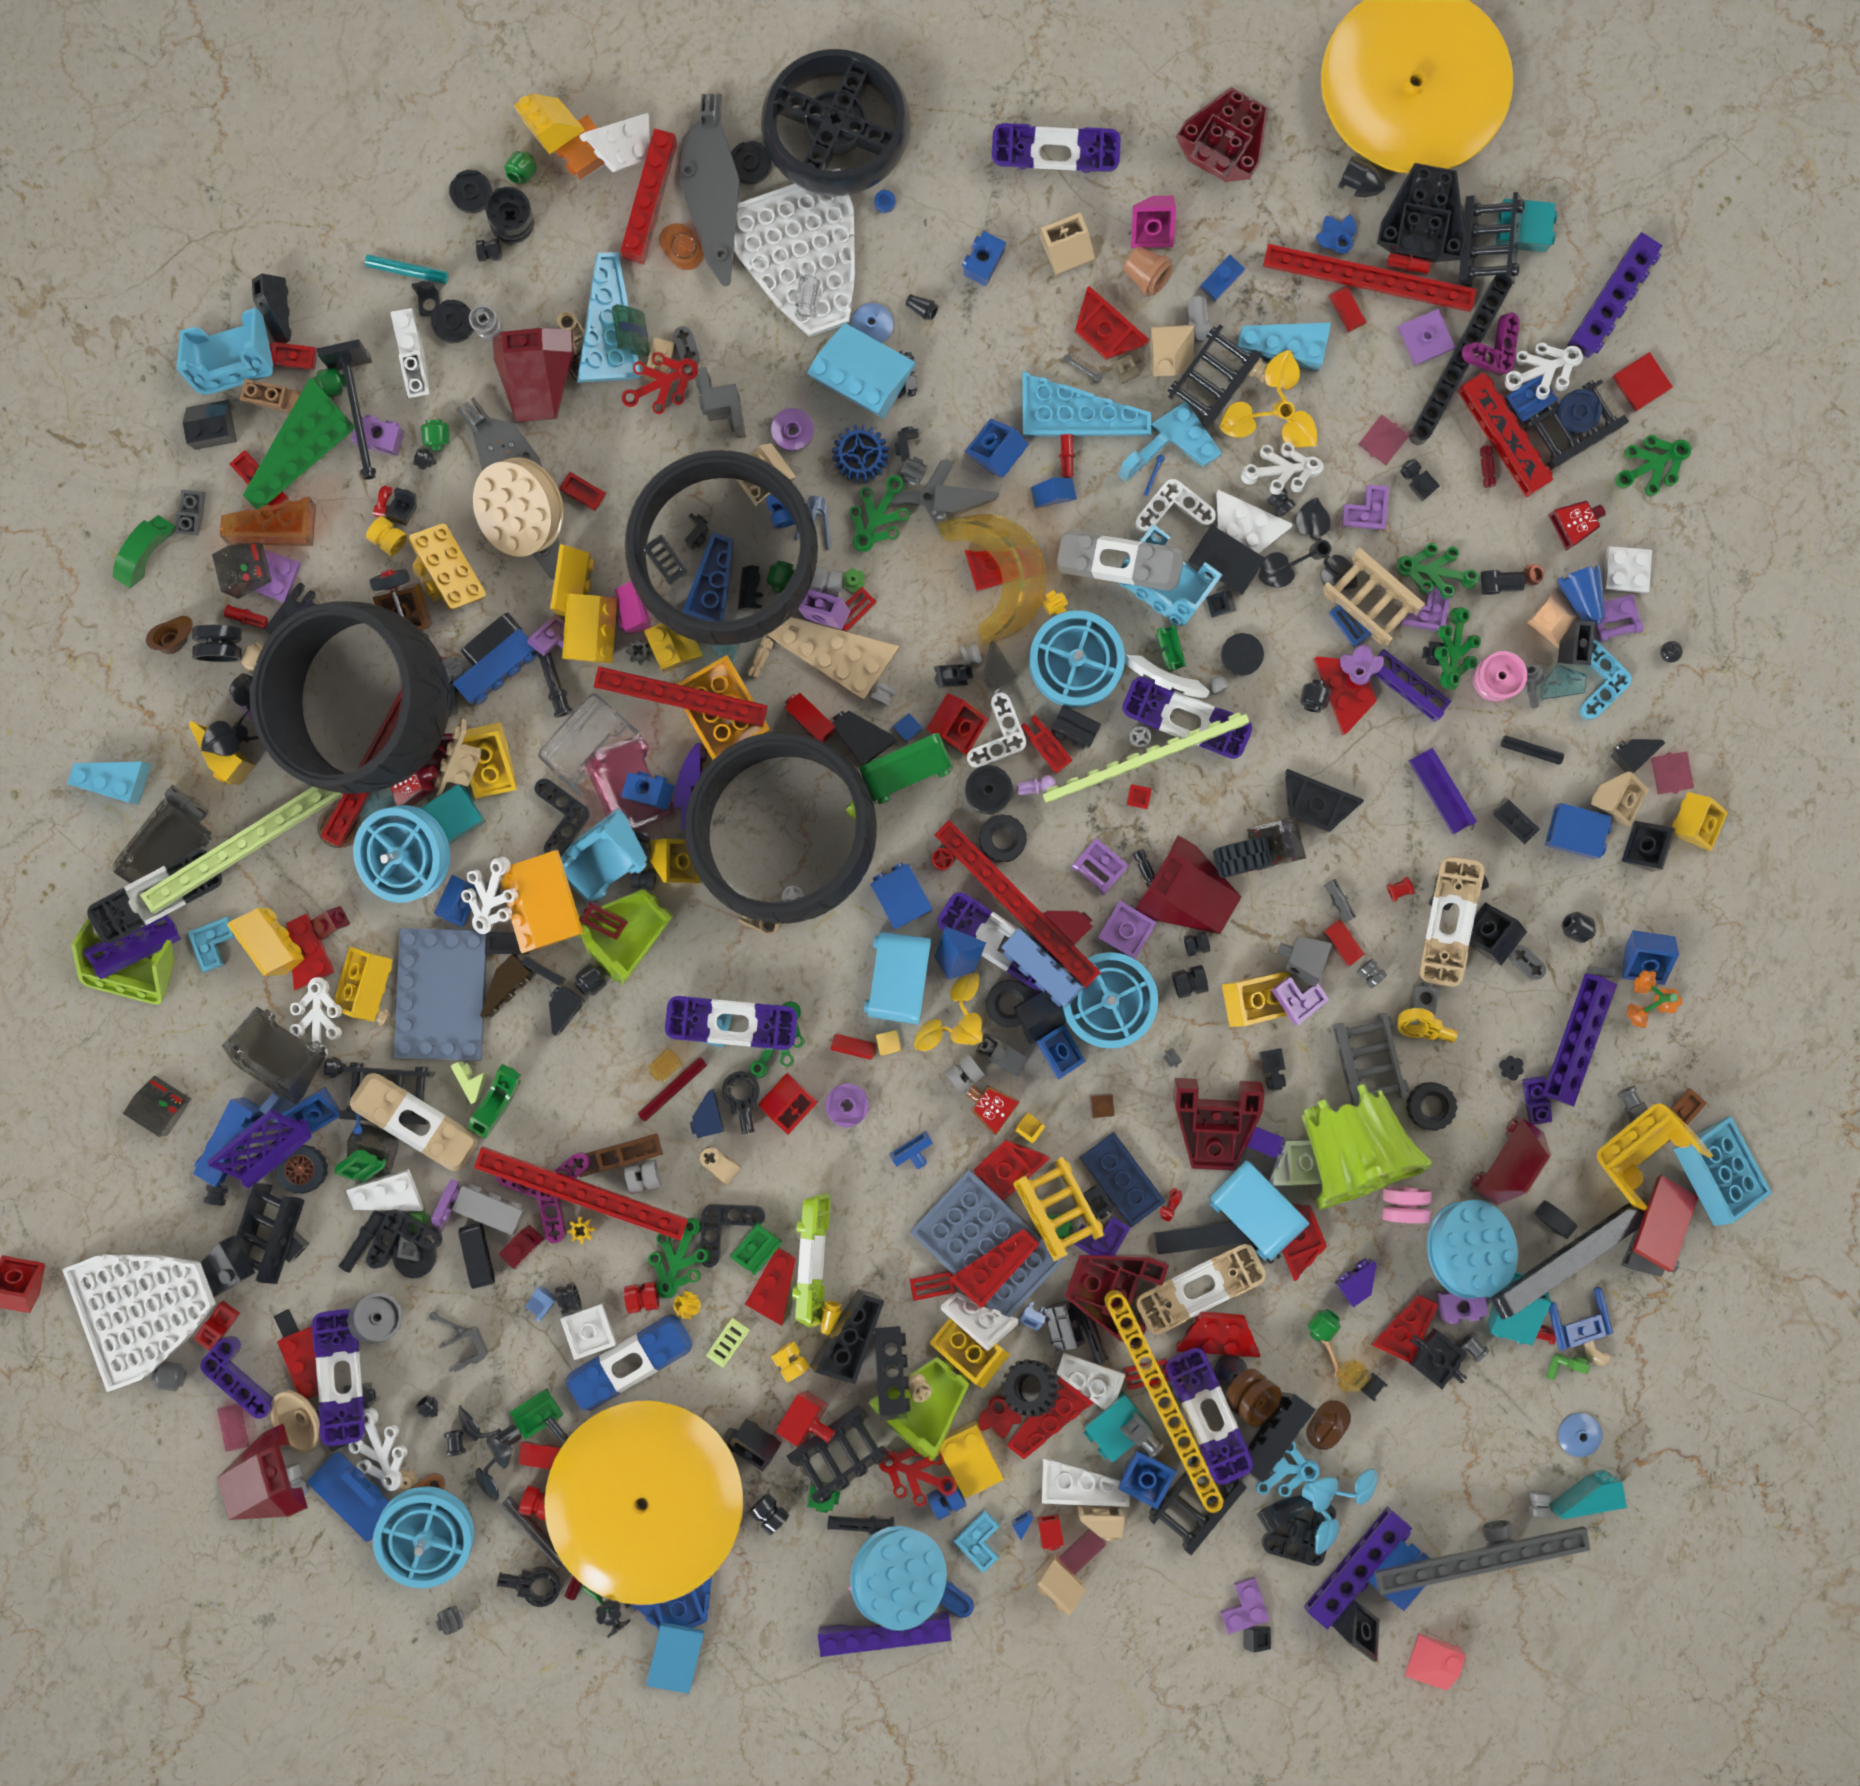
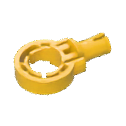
(1428, 1027)

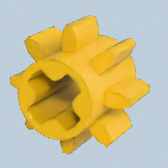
(1055, 603)
(575, 1229)
(687, 1305)

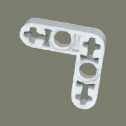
(1177, 500)
(1008, 734)

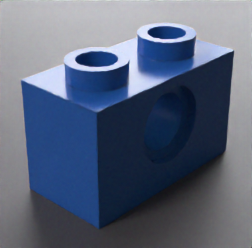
(982, 270)
(637, 790)

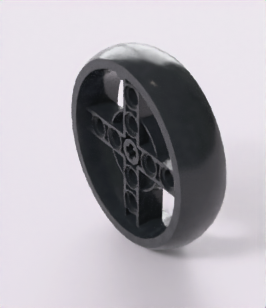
(857, 71)

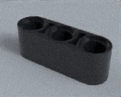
(490, 638)
(476, 1255)

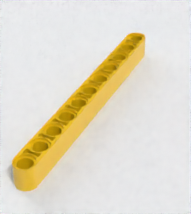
(1168, 1410)

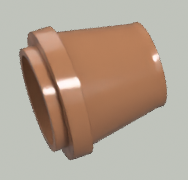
(1148, 270)

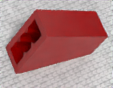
(809, 717)

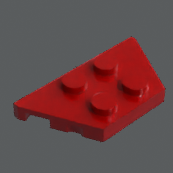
(1106, 328)
(1347, 699)
(1007, 1165)
(1306, 1246)
(1220, 1335)

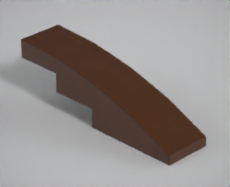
(622, 1154)

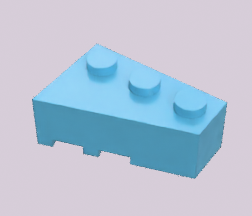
(113, 779)

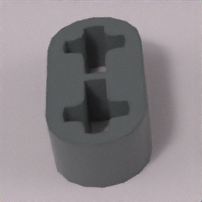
(691, 344)
(1530, 958)

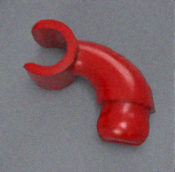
(383, 496)
(1167, 1213)

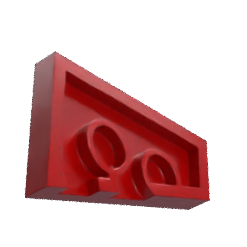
(316, 959)
(301, 1361)

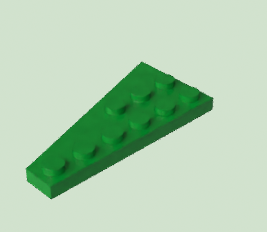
(304, 438)

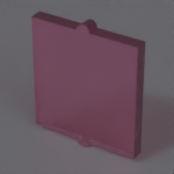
(1383, 439)
(1672, 773)

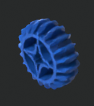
(852, 455)

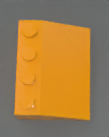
(715, 731)
(544, 904)

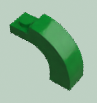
(137, 548)
(496, 1101)

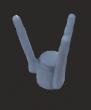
(817, 506)

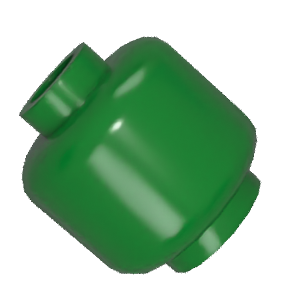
(520, 167)
(330, 381)
(435, 434)
(780, 575)
(1324, 1325)

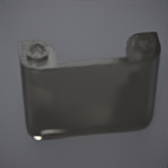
(159, 841)
(274, 1055)

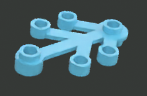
(1282, 1468)

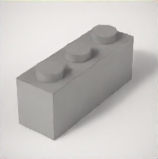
(489, 1208)

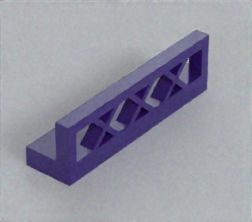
(1407, 691)
(1442, 791)
(133, 948)

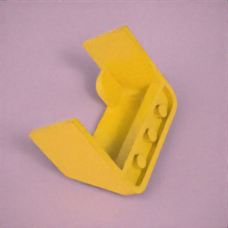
(1639, 1141)

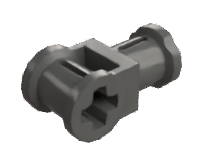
(1633, 1102)
(1139, 1432)

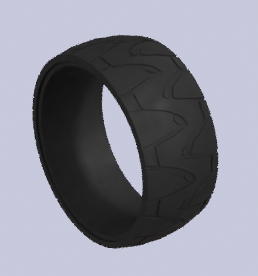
(703, 467)
(279, 687)
(736, 760)

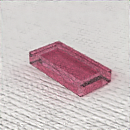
(233, 1427)
(1082, 1551)

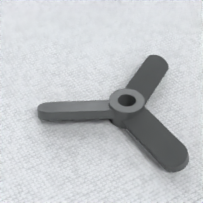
(916, 497)

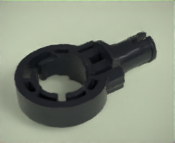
(745, 1114)
(528, 1577)

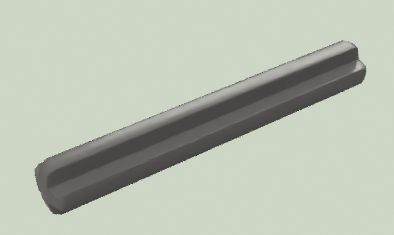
(531, 1530)

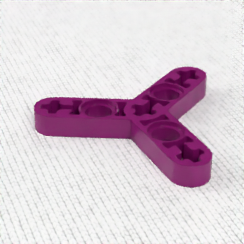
(549, 1200)

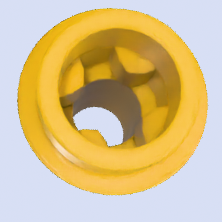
(830, 1315)

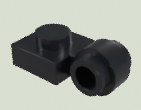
(1423, 484)
(1272, 1062)

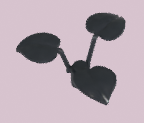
(1311, 520)
(220, 736)
(500, 1447)

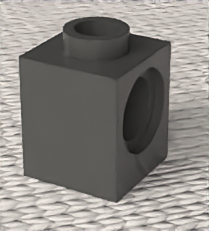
(1433, 994)

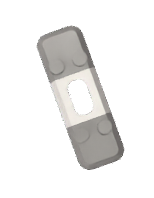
(1149, 564)

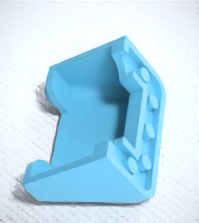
(226, 357)
(603, 856)
(898, 977)
(1258, 1211)

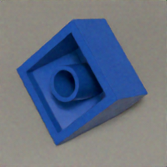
(997, 447)
(1649, 953)

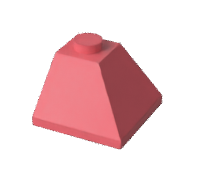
(1435, 1662)

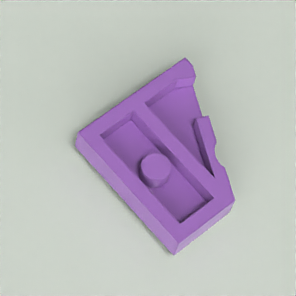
(445, 1205)

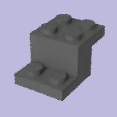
(720, 402)

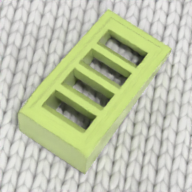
(715, 1357)

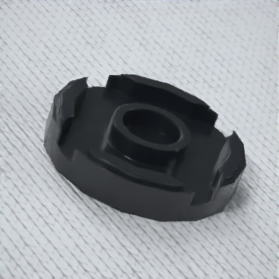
(751, 162)
(470, 191)
(451, 321)
(1242, 654)
(415, 1269)

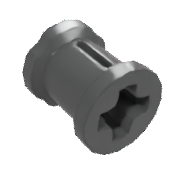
(1474, 1347)

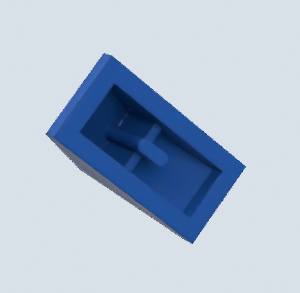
(1053, 492)

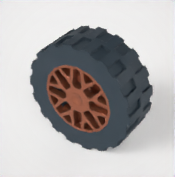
(302, 1170)

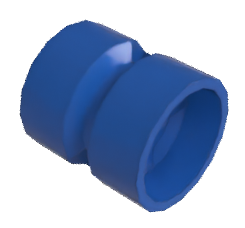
(780, 516)
(955, 1502)

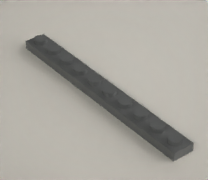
(1482, 1560)

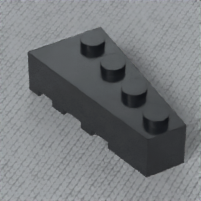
(226, 1266)
(849, 1340)
(1277, 1435)

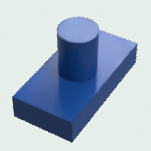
(1222, 278)
(912, 1151)

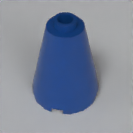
(1585, 593)

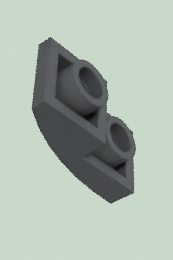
(191, 512)

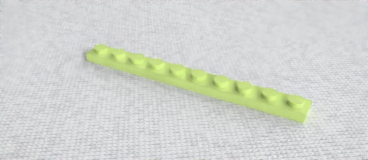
(1154, 753)
(237, 848)

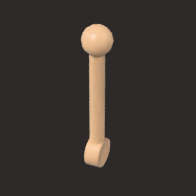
(1331, 1357)

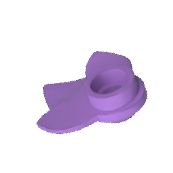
(1361, 661)

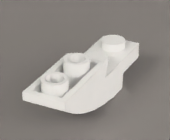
(411, 353)

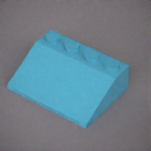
(861, 370)
(1729, 1180)

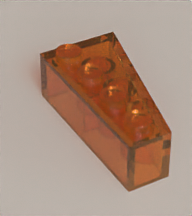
(272, 525)

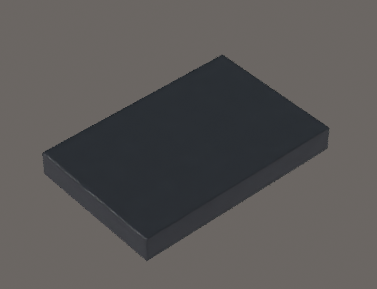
(1229, 557)

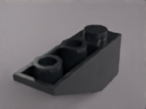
(271, 300)

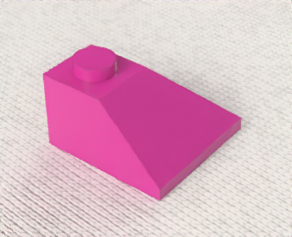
(1153, 222)

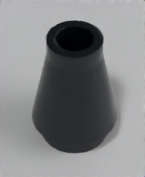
(923, 307)

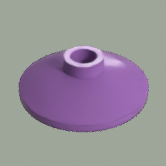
(789, 419)

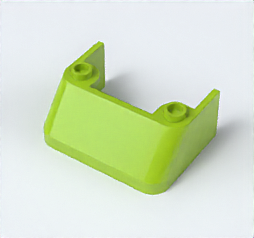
(142, 980)

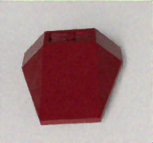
(1226, 136)
(534, 370)
(1189, 891)
(258, 1481)

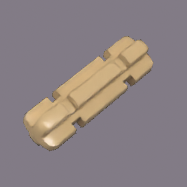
(760, 657)

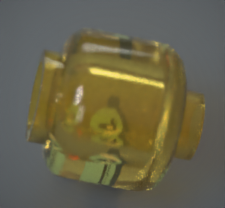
(1352, 1376)

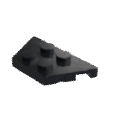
(1317, 802)

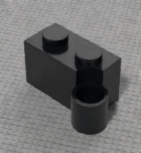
(752, 1444)

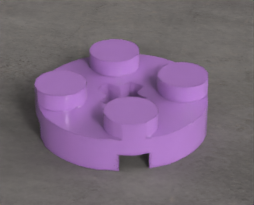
(857, 1098)

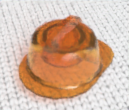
(681, 246)

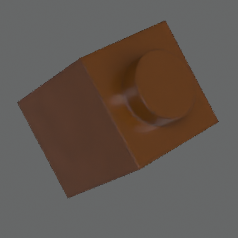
(1101, 1105)

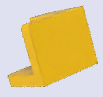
(1029, 1127)

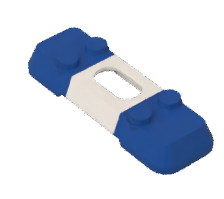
(656, 1344)

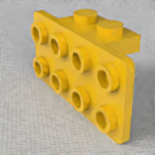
(444, 568)

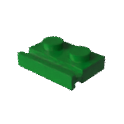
(359, 1166)
(755, 1248)
(532, 1413)

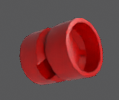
(641, 1297)
(533, 1502)

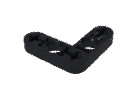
(568, 811)
(723, 1219)
(400, 1228)
(1303, 1553)

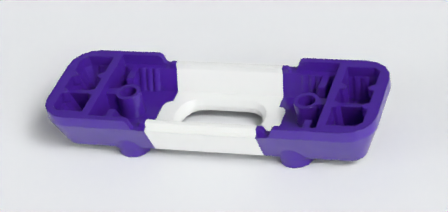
(1090, 147)
(1153, 705)
(975, 919)
(697, 1021)
(1193, 1383)
(339, 1414)

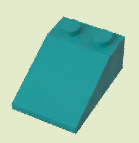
(1590, 1496)

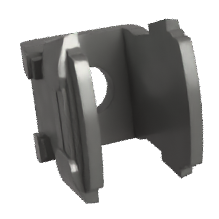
(478, 1341)

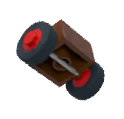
(403, 600)

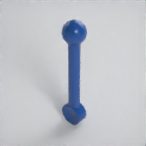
(1160, 458)
(358, 1129)

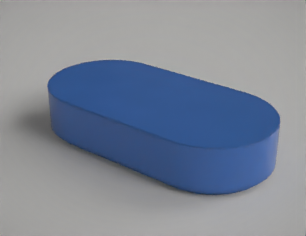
(957, 1601)

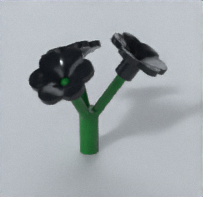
(608, 1612)

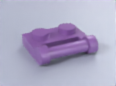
(1618, 610)
(1105, 861)

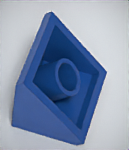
(958, 953)
(1060, 1051)
(317, 1109)
(1146, 1479)

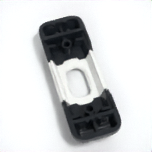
(123, 915)

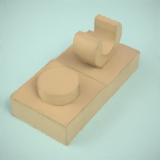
(667, 349)

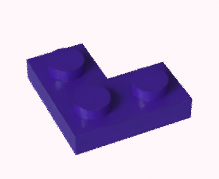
(1109, 1243)

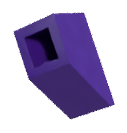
(1266, 1142)
(1358, 1283)

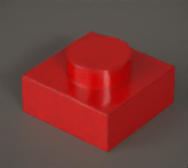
(1138, 796)

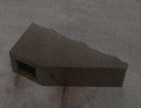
(505, 981)

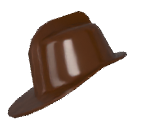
(170, 635)
(1328, 1425)

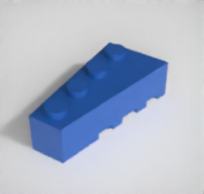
(711, 585)
(236, 1118)

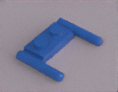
(1584, 1329)

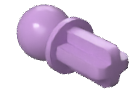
(1033, 786)

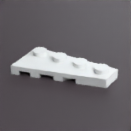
(1079, 1487)

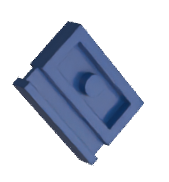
(1525, 402)

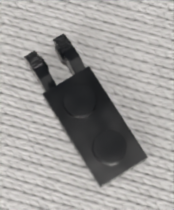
(289, 606)

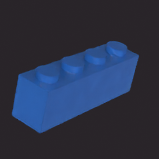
(495, 668)

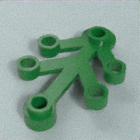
(1655, 462)
(877, 517)
(1434, 571)
(1451, 673)
(765, 1056)
(677, 1261)

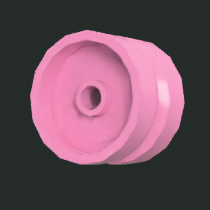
(1512, 673)
(1406, 1205)

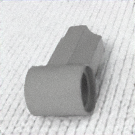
(1198, 317)

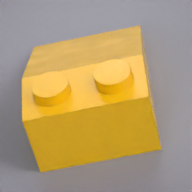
(226, 768)
(494, 769)
(1252, 999)
(968, 1354)
(970, 1459)

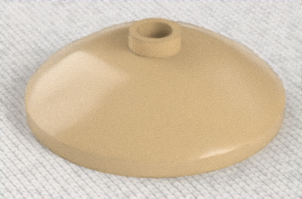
(299, 1420)

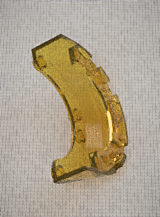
(1021, 569)

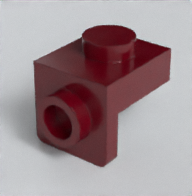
(330, 922)

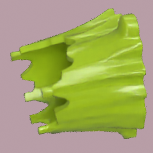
(1360, 1148)

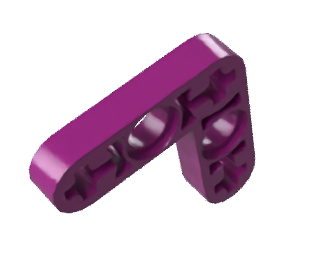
(1501, 359)

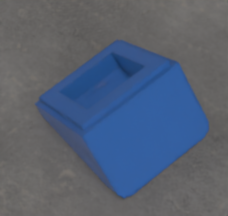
(908, 727)
(1022, 1523)

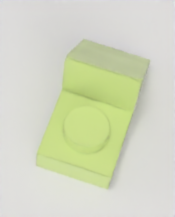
(472, 1087)

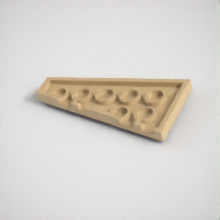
(840, 655)

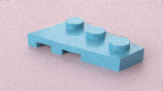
(1188, 434)

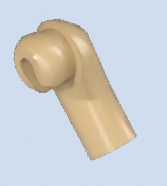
(1596, 1356)

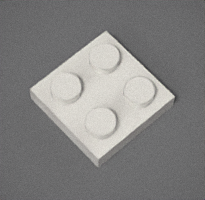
(1627, 570)
(588, 1331)

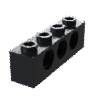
(891, 1408)

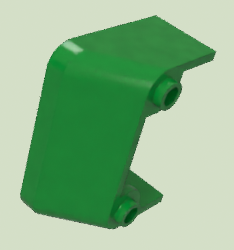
(906, 767)

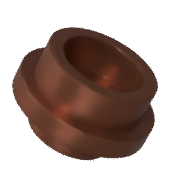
(1533, 574)

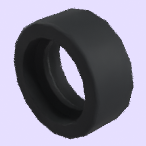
(1555, 1219)

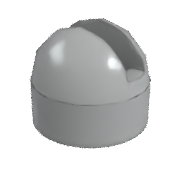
(1219, 685)

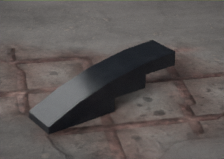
(1198, 1237)

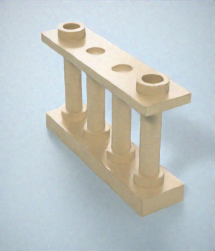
(1378, 576)

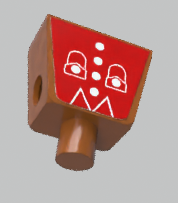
(992, 1107)

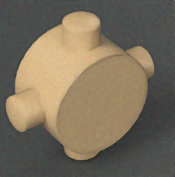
(383, 1017)

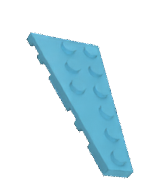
(600, 355)
(1061, 409)

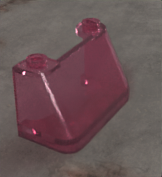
(608, 773)

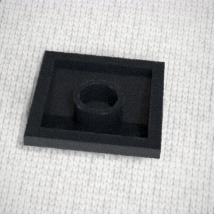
(1039, 1015)

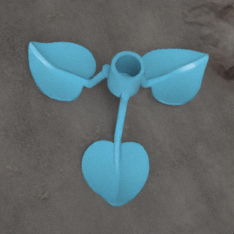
(1321, 1495)

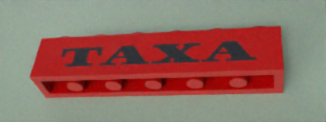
(649, 196)
(1505, 434)

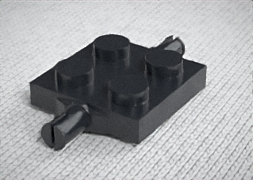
(1438, 1358)

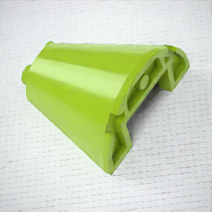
(643, 929)
(931, 1419)

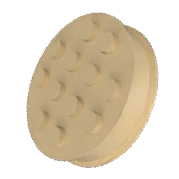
(518, 506)

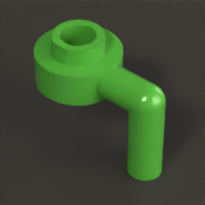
(1578, 1364)

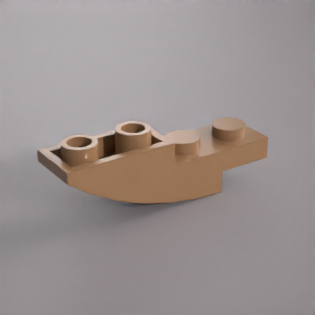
(269, 395)

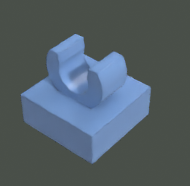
(1032, 1318)

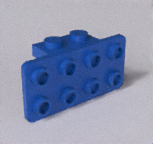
(349, 1494)

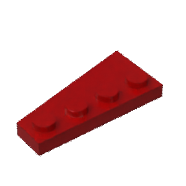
(989, 1272)
(1037, 1430)

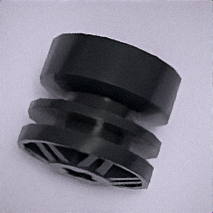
(505, 204)

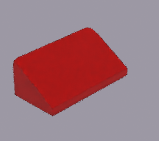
(1343, 943)
(853, 1046)

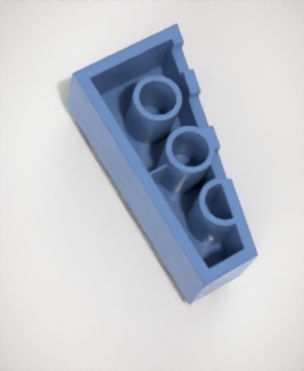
(1042, 967)

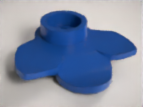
(1335, 231)

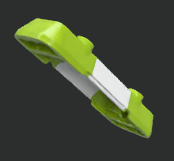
(809, 1290)

